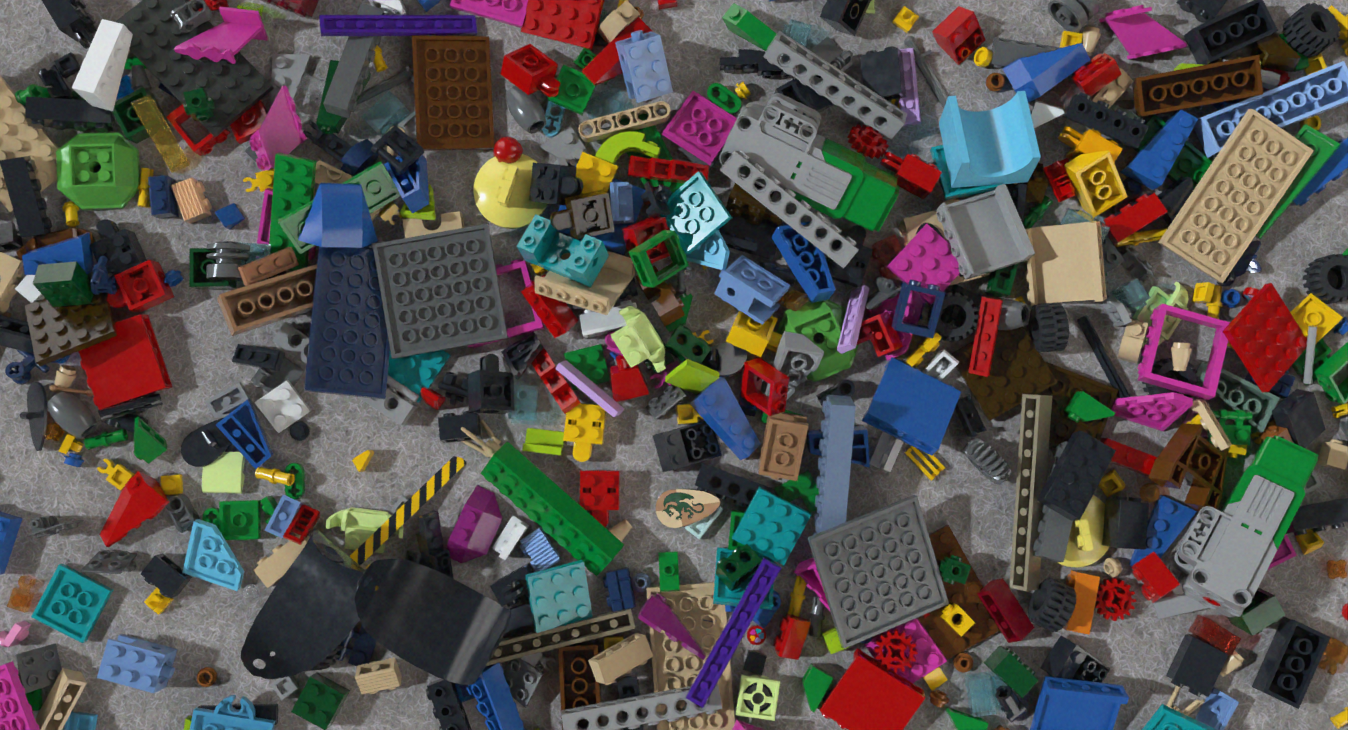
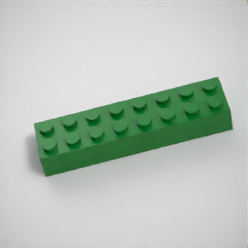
(551, 508)

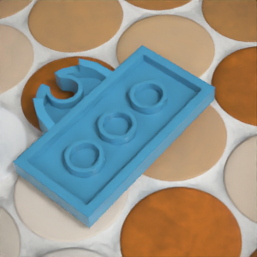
(229, 718)

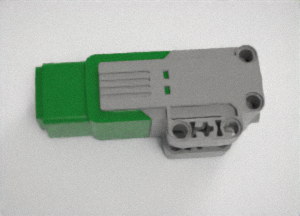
(810, 164)
(1242, 539)

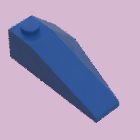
(1044, 71)

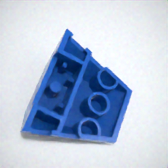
(339, 218)

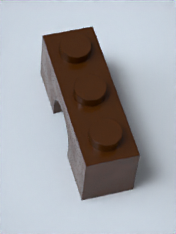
(667, 306)

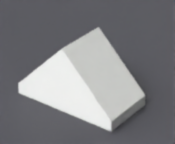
(1044, 112)
(940, 365)

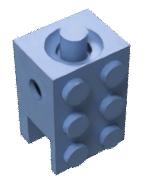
(644, 66)
(751, 289)
(137, 663)

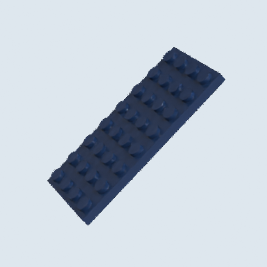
(347, 326)

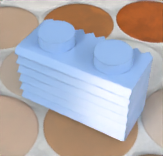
(540, 550)

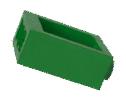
(643, 264)
(1328, 370)

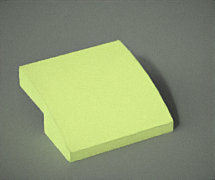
(224, 474)

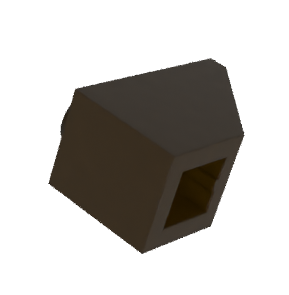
(1276, 54)
(1036, 185)

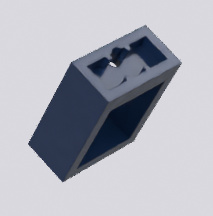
(898, 323)

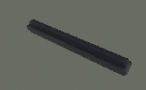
(1102, 356)

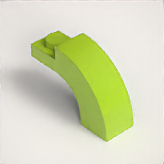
(626, 142)

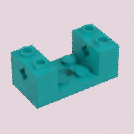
(545, 246)

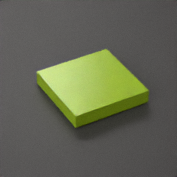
(692, 376)

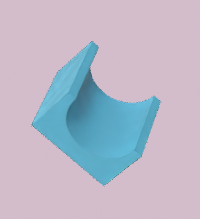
(989, 144)

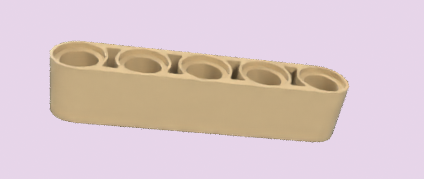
(631, 114)

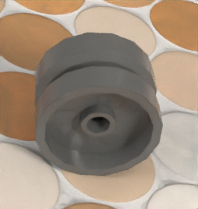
(1073, 13)

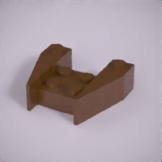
(1196, 460)

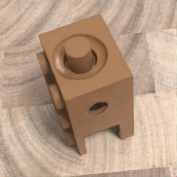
(783, 446)

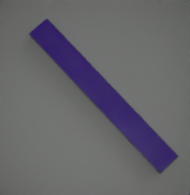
(398, 25)
(733, 632)

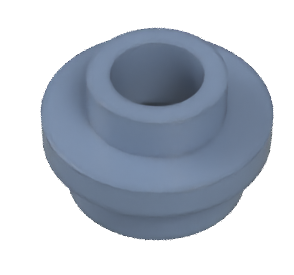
(643, 576)

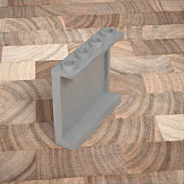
(985, 232)

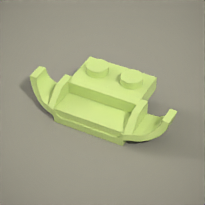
(1177, 299)
(639, 339)
(360, 525)

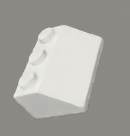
(598, 324)

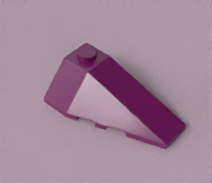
(661, 617)

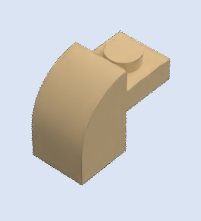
(617, 21)
(1132, 341)

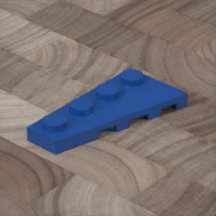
(1163, 527)

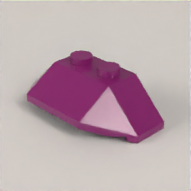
(475, 526)

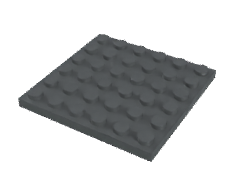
(440, 291)
(878, 571)

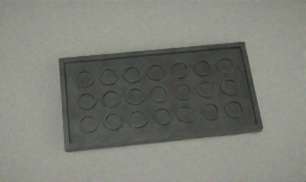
(230, 85)

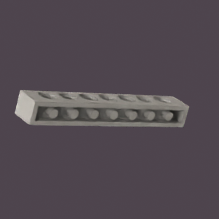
(831, 77)
(840, 255)
(286, 339)
(630, 705)

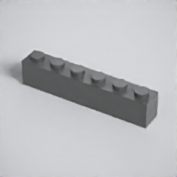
(1007, 51)
(352, 69)
(1053, 528)

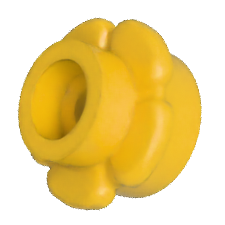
(742, 90)

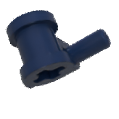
(100, 280)
(23, 368)

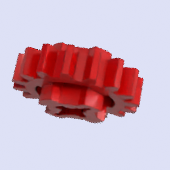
(867, 141)
(1122, 602)
(890, 656)

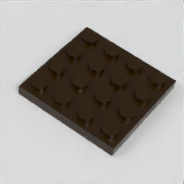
(68, 329)
(1013, 372)
(1062, 392)

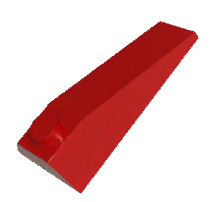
(607, 63)
(139, 500)

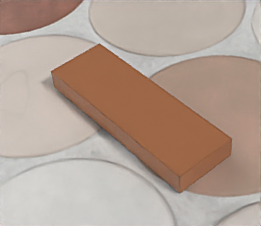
(268, 266)

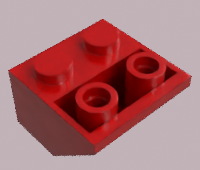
(959, 34)
(1096, 74)
(792, 636)

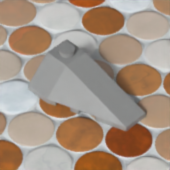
(796, 359)
(1176, 603)

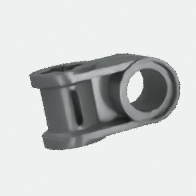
(190, 15)
(182, 514)

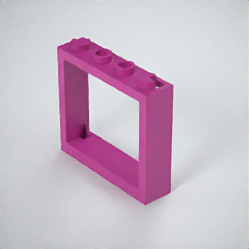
(525, 328)
(1215, 361)

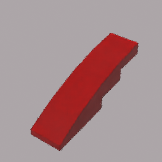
(665, 170)
(555, 381)

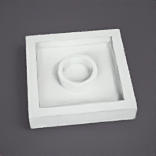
(283, 406)

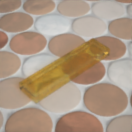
(160, 133)

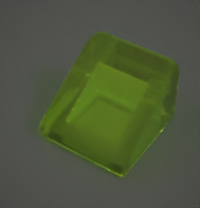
(251, 6)

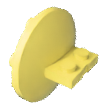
(504, 193)
(1086, 536)

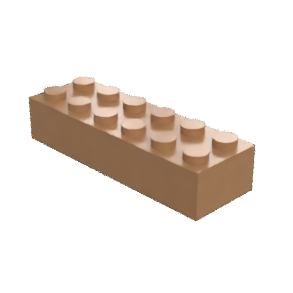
(268, 300)

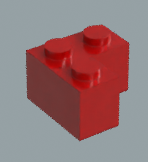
(881, 333)
(1156, 577)

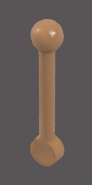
(53, 388)

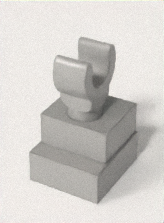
(534, 658)

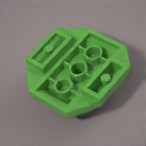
(112, 185)
(823, 319)

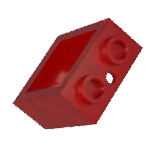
(205, 146)
(753, 373)

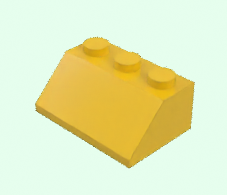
(1096, 181)

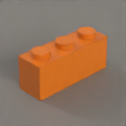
(1086, 592)

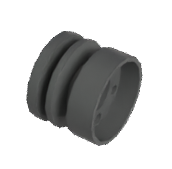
(228, 259)

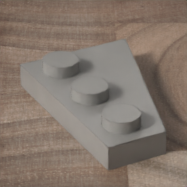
(288, 71)

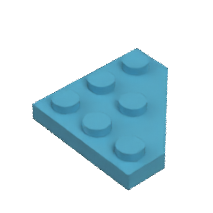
(711, 252)
(211, 557)

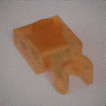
(793, 300)
(21, 597)
(1335, 653)

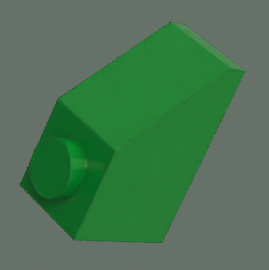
(1086, 408)
(147, 442)
(965, 721)

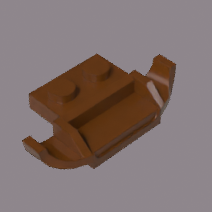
(51, 238)

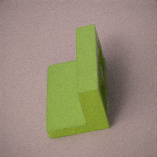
(544, 441)

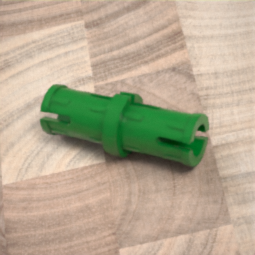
(1036, 213)
(106, 439)

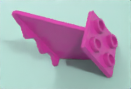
(1140, 32)
(226, 38)
(279, 131)

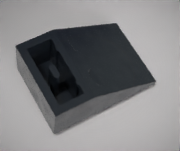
(805, 95)
(686, 446)
(1072, 662)

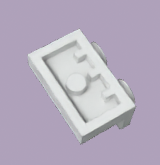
(886, 452)
(510, 537)

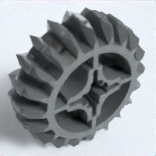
(987, 461)

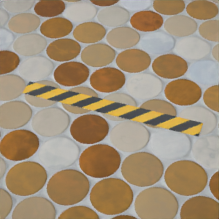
(407, 510)

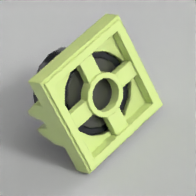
(758, 694)

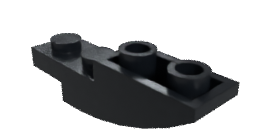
(750, 60)
(431, 544)

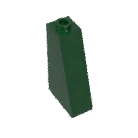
(328, 122)

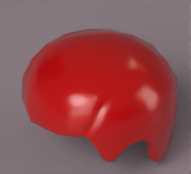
(507, 150)

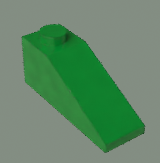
(748, 26)

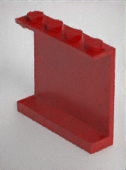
(125, 364)
(872, 697)

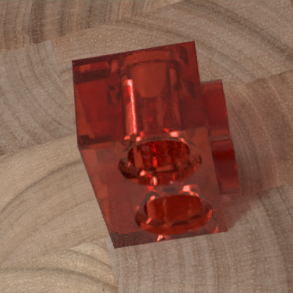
(884, 259)
(1214, 635)

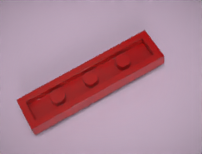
(985, 336)

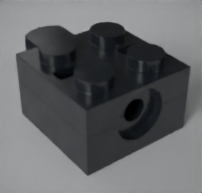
(72, 19)
(553, 183)
(118, 246)
(855, 270)
(490, 389)
(512, 586)

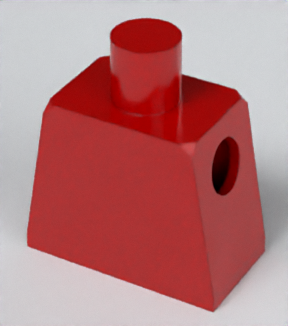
(627, 381)

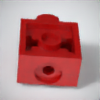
(531, 71)
(912, 173)
(644, 230)
(141, 287)
(599, 493)

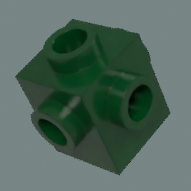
(198, 104)
(960, 569)

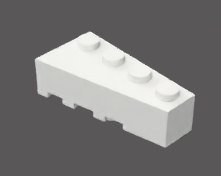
(104, 65)

